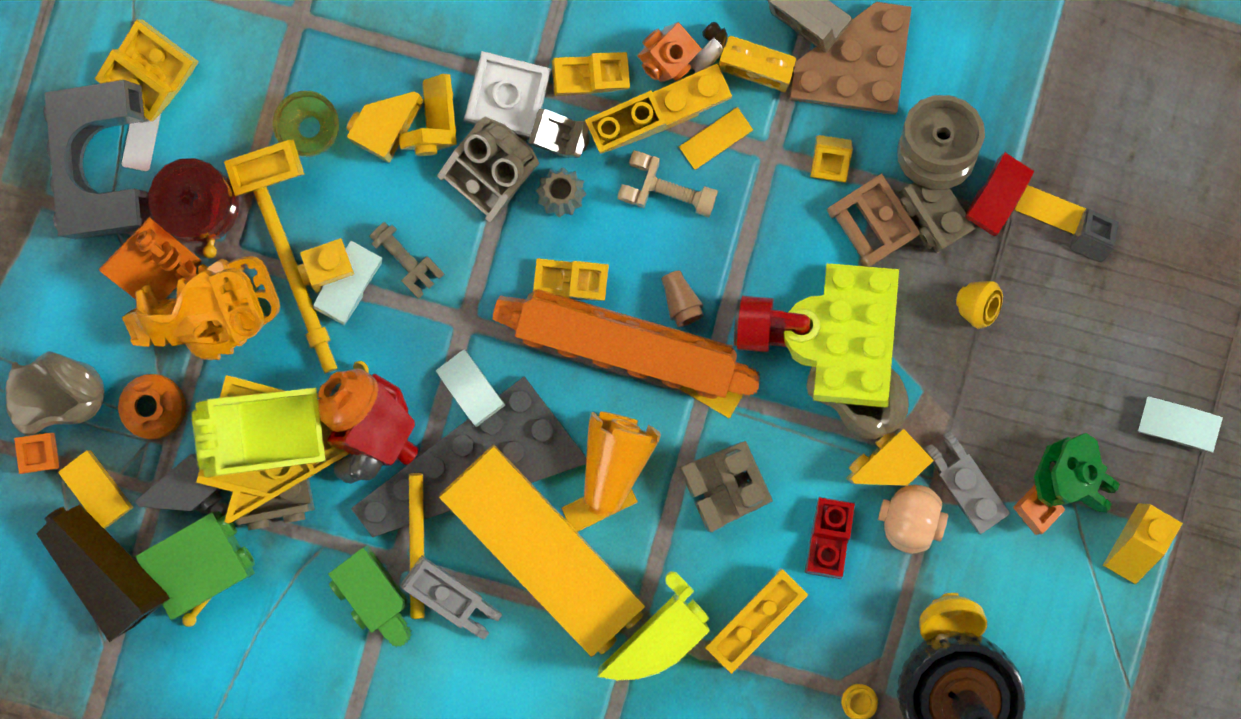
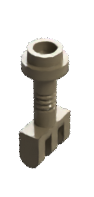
(384, 236)

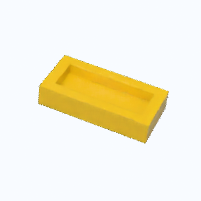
(264, 167)
(95, 489)

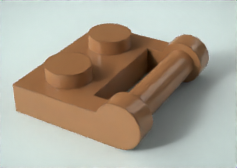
(883, 214)

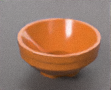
(346, 399)
(169, 411)

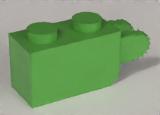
(372, 595)

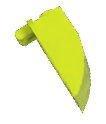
(258, 432)
(662, 638)

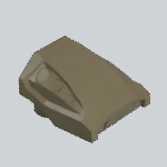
(489, 166)

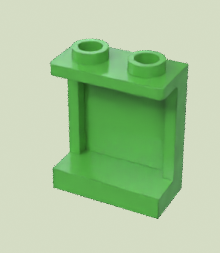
(197, 563)

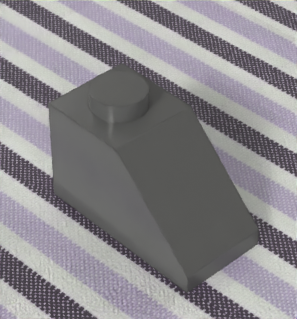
(180, 491)

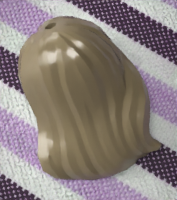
(52, 393)
(871, 421)

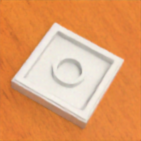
(507, 92)

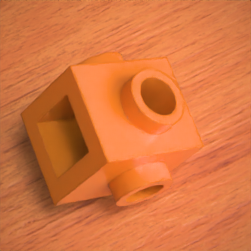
(668, 53)

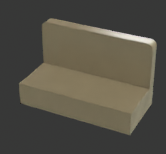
(813, 19)

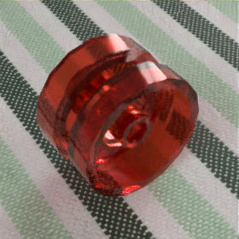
(173, 195)

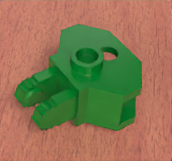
(1075, 475)

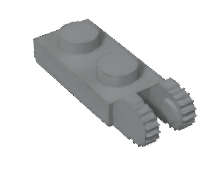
(968, 486)
(448, 596)

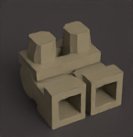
(726, 468)

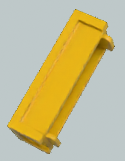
(756, 621)

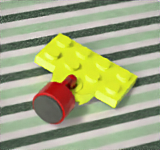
(839, 333)

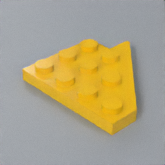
(260, 486)

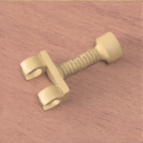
(702, 200)

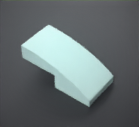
(342, 297)
(470, 388)
(1180, 424)

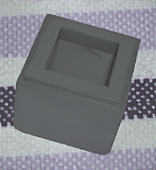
(1095, 235)

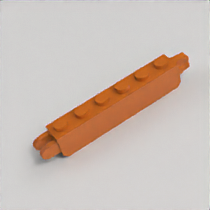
(627, 343)

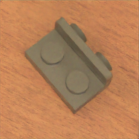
(937, 214)
(289, 504)

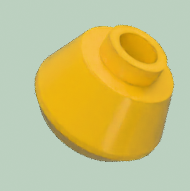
(980, 303)

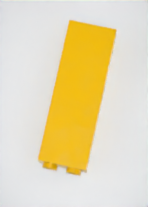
(543, 551)

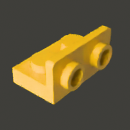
(757, 63)

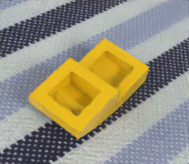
(590, 74)
(572, 279)

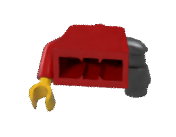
(378, 437)

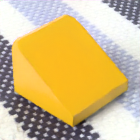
(831, 158)

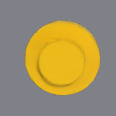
(859, 701)

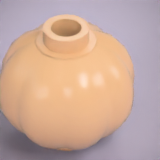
(913, 518)

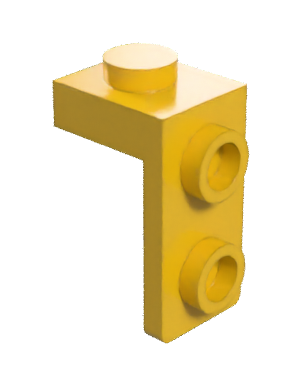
(440, 120)

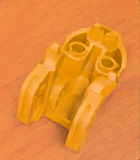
(210, 310)

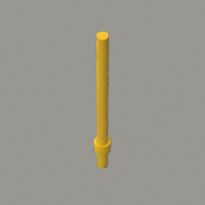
(317, 335)

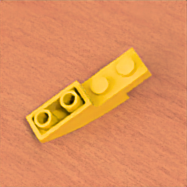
(658, 109)

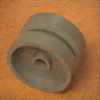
(940, 142)

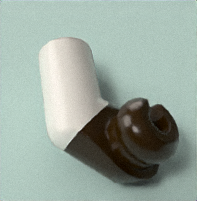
(712, 51)

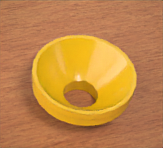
(952, 614)

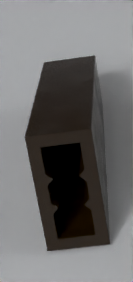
(100, 571)

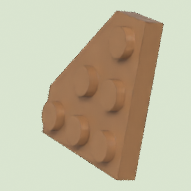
(861, 67)

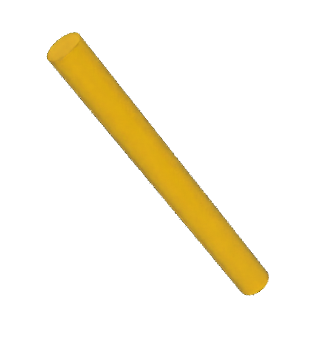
(416, 534)

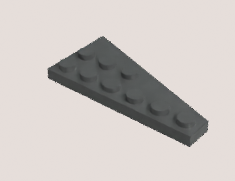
(521, 430)

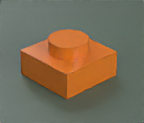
(36, 453)
(1036, 513)

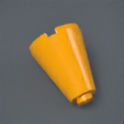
(614, 459)

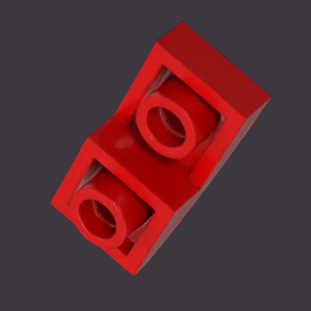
(999, 194)
(829, 538)

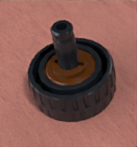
(960, 679)

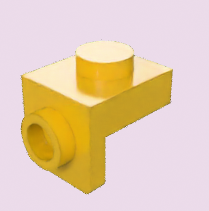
(325, 264)

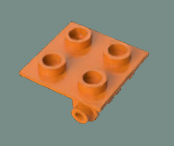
(152, 259)

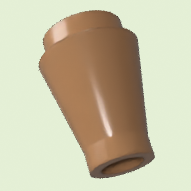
(681, 300)

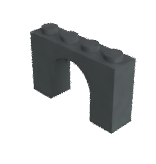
(72, 121)

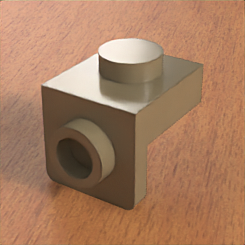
(559, 134)

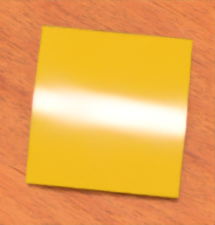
(151, 62)

